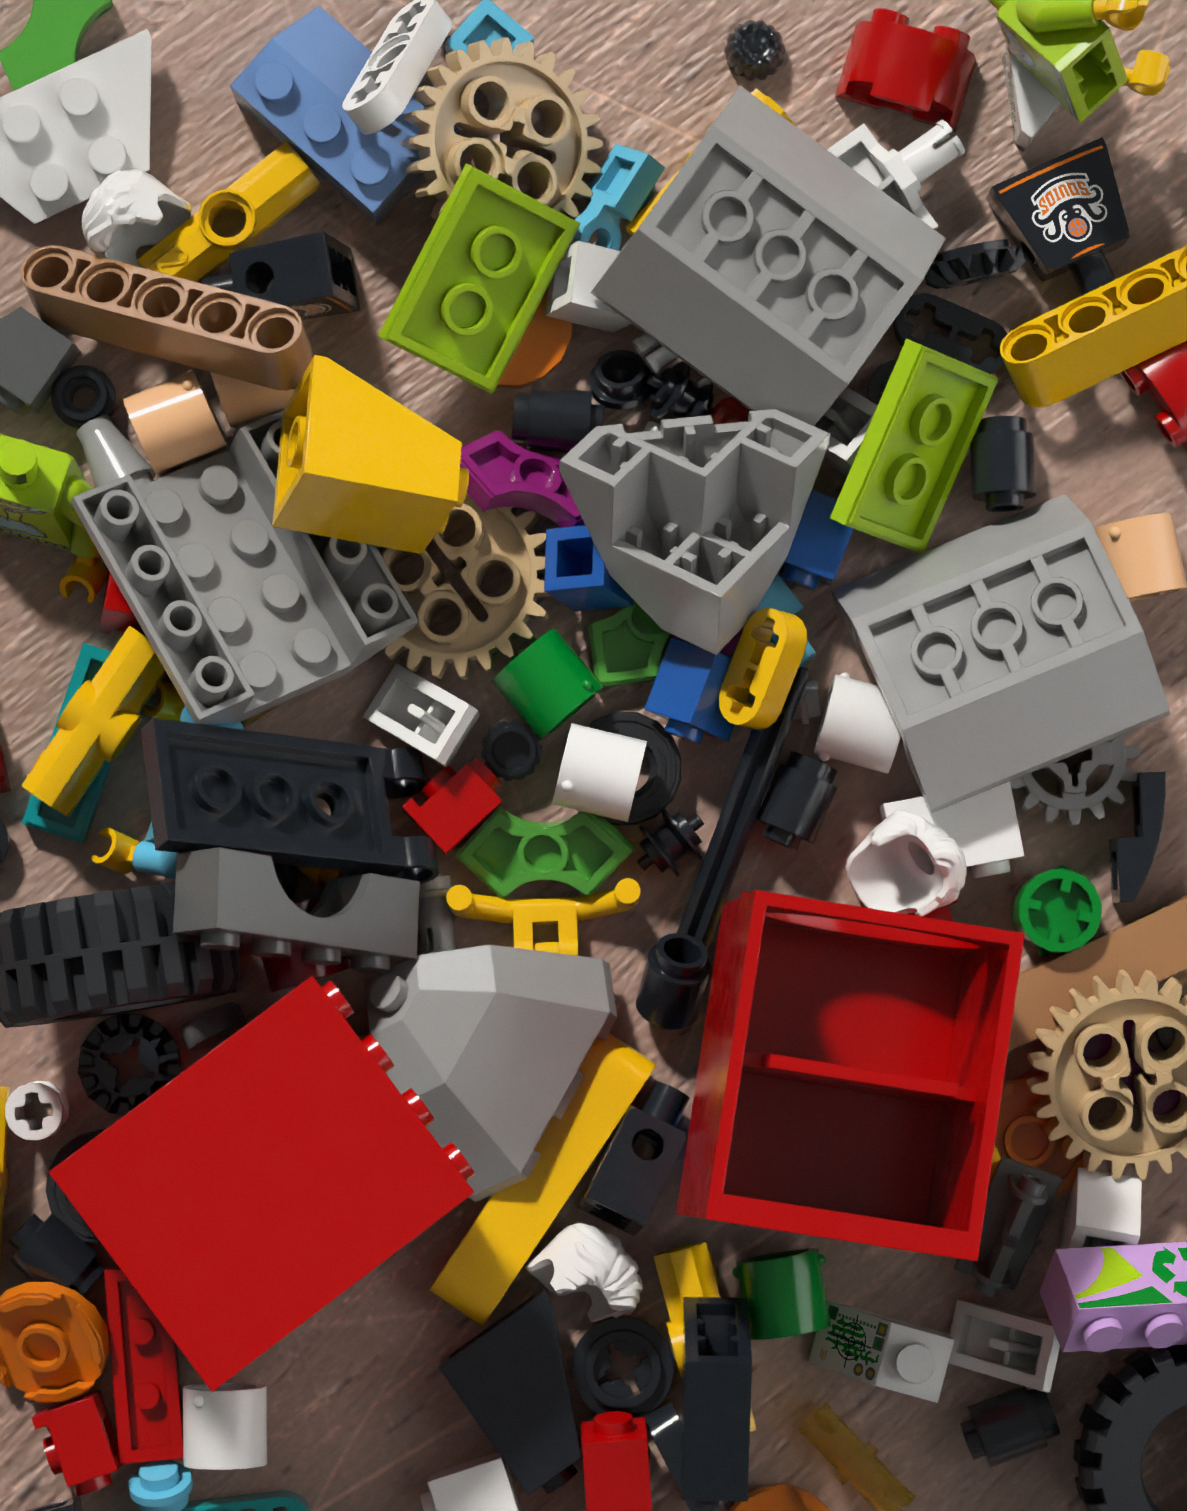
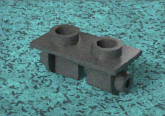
(1012, 1221)

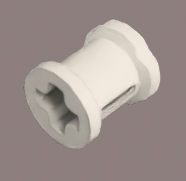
(28, 1127)

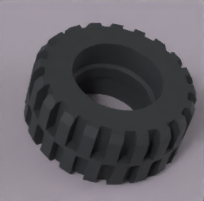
(104, 958)
(1121, 1424)

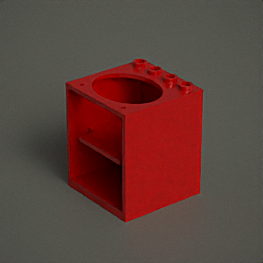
(851, 1074)
(264, 1181)

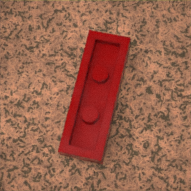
(143, 1376)

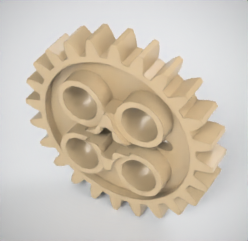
(513, 88)
(497, 542)
(1076, 1082)

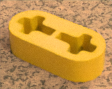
(762, 668)

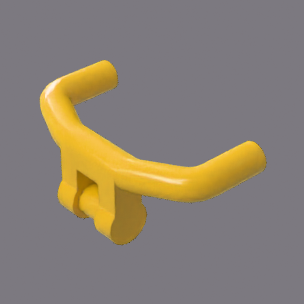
(544, 911)

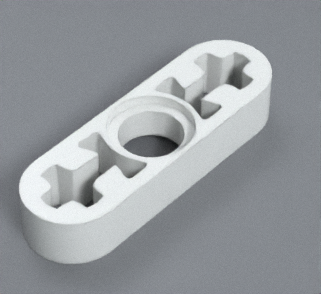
(397, 65)

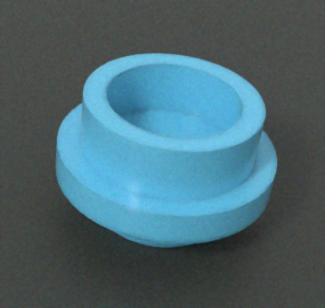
(161, 1486)

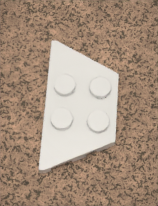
(76, 129)

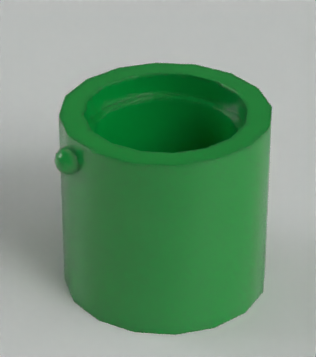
(547, 683)
(1056, 910)
(784, 1293)

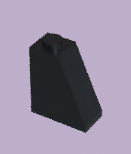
(520, 1393)
(715, 1399)

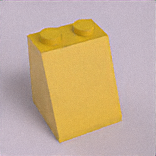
(363, 464)

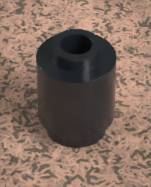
(554, 418)
(1003, 463)
(797, 800)
(673, 982)
(54, 1254)
(1009, 1425)

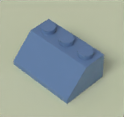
(298, 96)

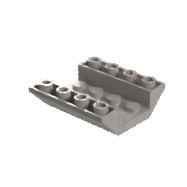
(770, 264)
(229, 600)
(1004, 651)

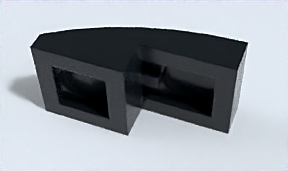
(1134, 855)

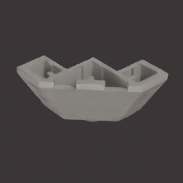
(696, 513)
(491, 1046)

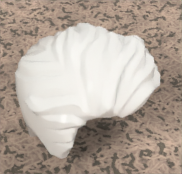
(130, 213)
(907, 866)
(590, 1262)

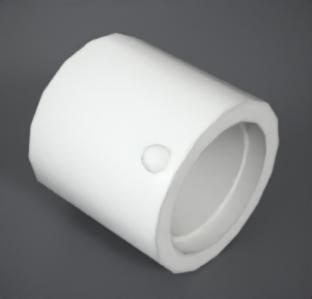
(857, 726)
(599, 772)
(225, 1426)

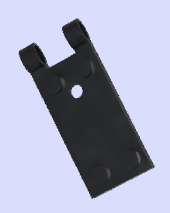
(261, 796)

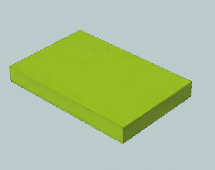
(479, 279)
(914, 447)

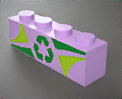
(1117, 1296)

